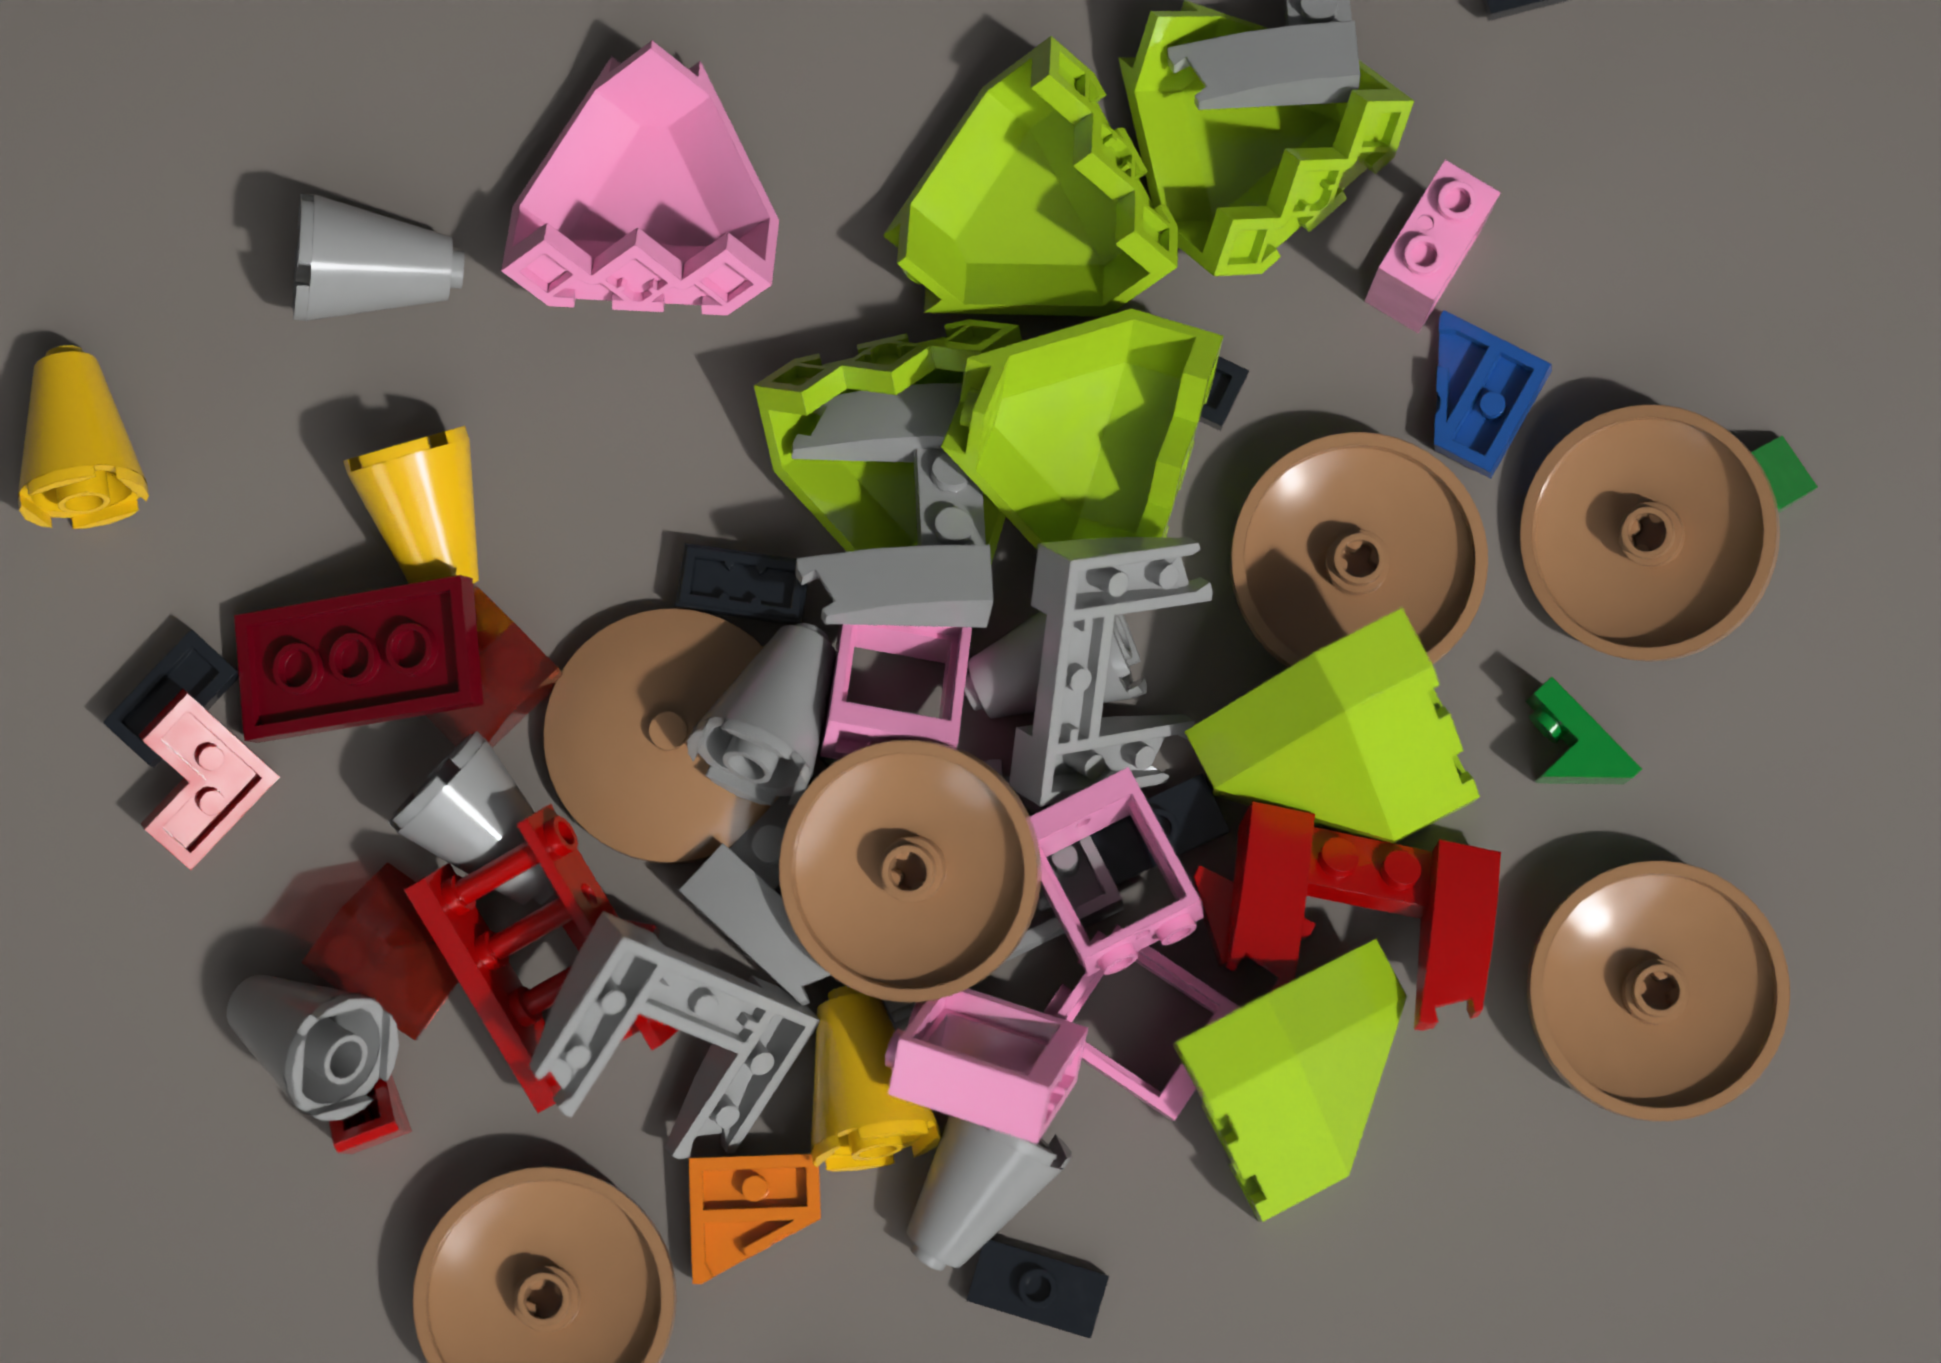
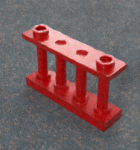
(482, 956)

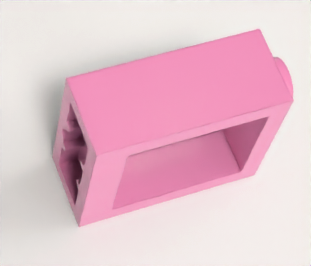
(1431, 246)
(857, 726)
(1086, 814)
(987, 1062)
(1180, 1087)

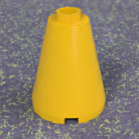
(76, 447)
(422, 503)
(852, 1113)

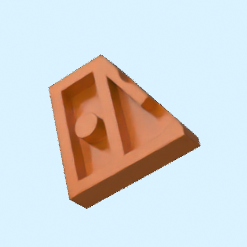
(747, 1206)

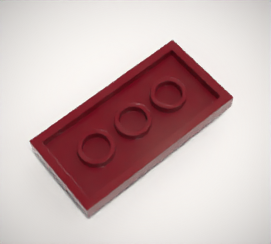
(359, 659)

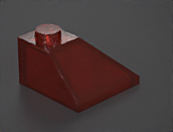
(513, 678)
(386, 953)

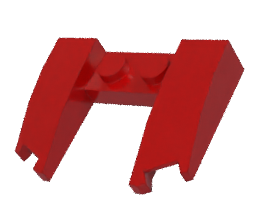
(1448, 888)

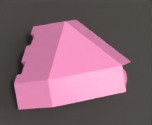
(645, 199)

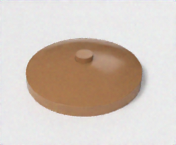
(1650, 533)
(1352, 536)
(623, 731)
(910, 870)
(1658, 991)
(545, 1274)

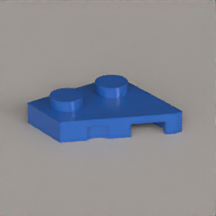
(1482, 393)

